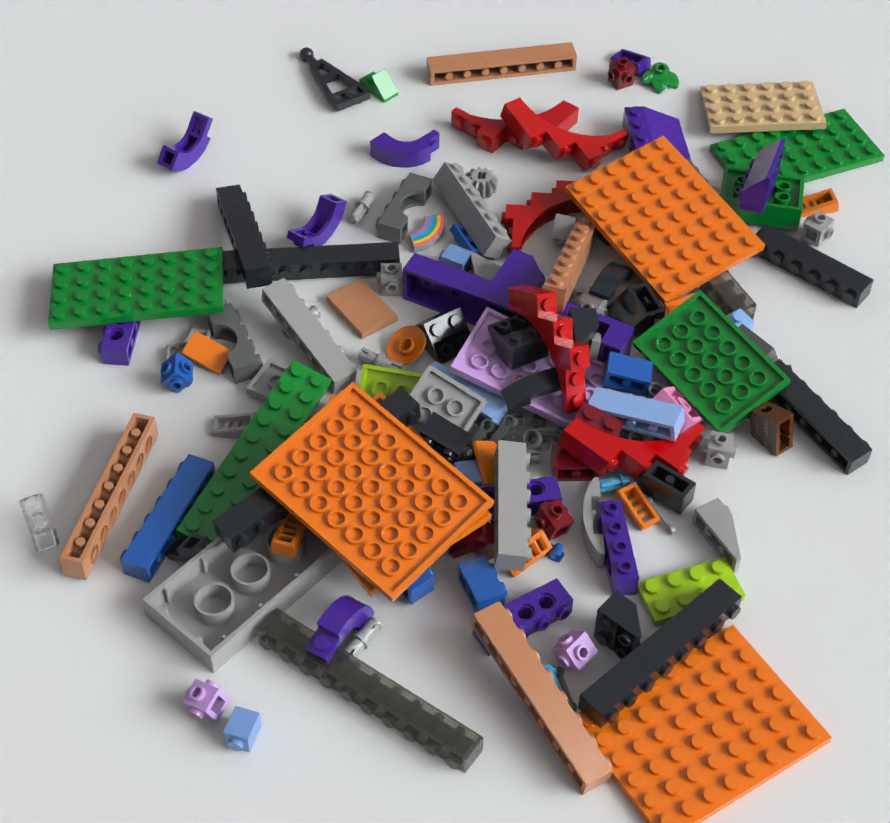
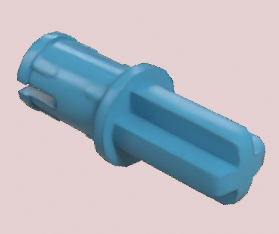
(617, 482)

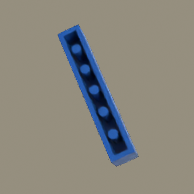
(159, 527)

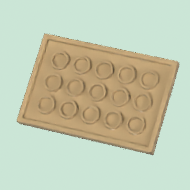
(762, 107)

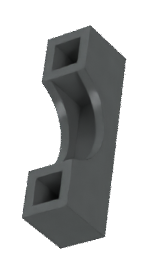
(412, 192)
(242, 360)

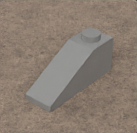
(717, 527)

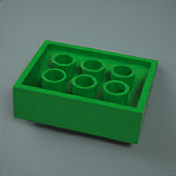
(782, 208)

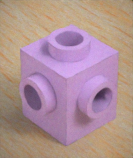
(574, 650)
(206, 700)

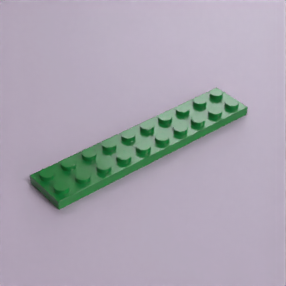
(275, 421)

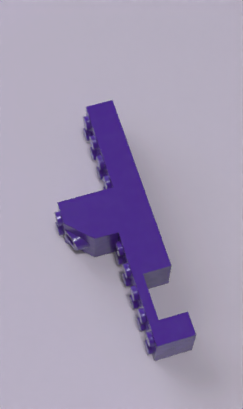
(447, 287)

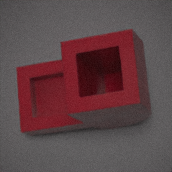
(479, 541)

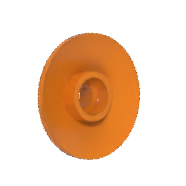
(406, 344)

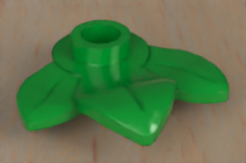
(660, 79)

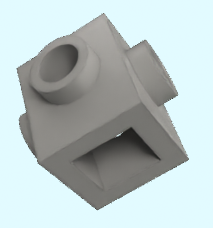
(817, 228)
(390, 279)
(591, 301)
(719, 449)

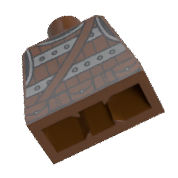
(772, 427)

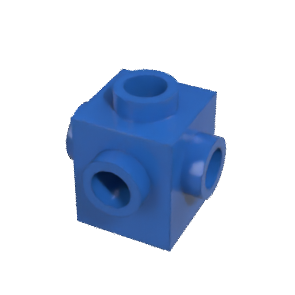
(177, 372)

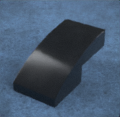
(186, 548)

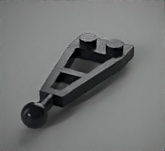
(342, 99)

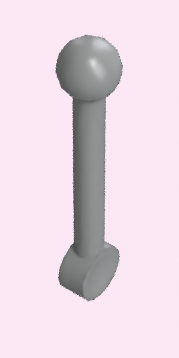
(670, 528)

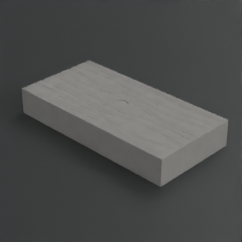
(225, 596)

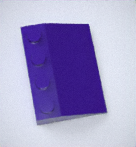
(647, 125)

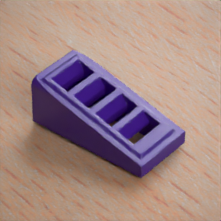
(641, 62)

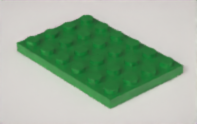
(711, 362)

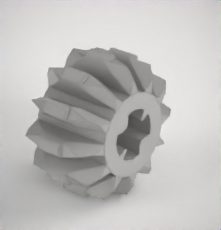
(484, 181)

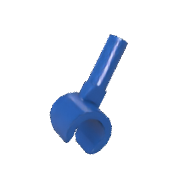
(556, 552)

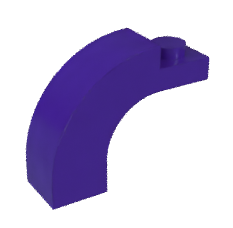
(190, 147)
(404, 154)
(322, 224)
(335, 623)

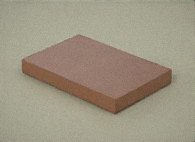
(362, 308)

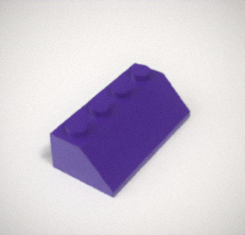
(761, 178)

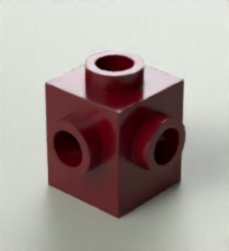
(621, 73)
(553, 519)

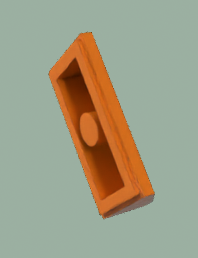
(206, 352)
(484, 455)

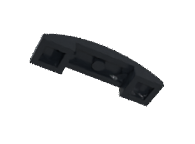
(609, 279)
(533, 386)

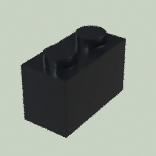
(668, 487)

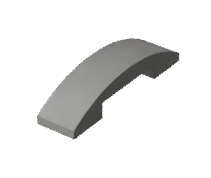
(593, 542)

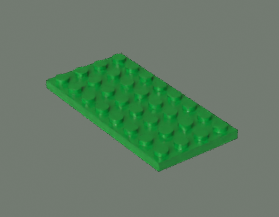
(806, 152)
(137, 288)

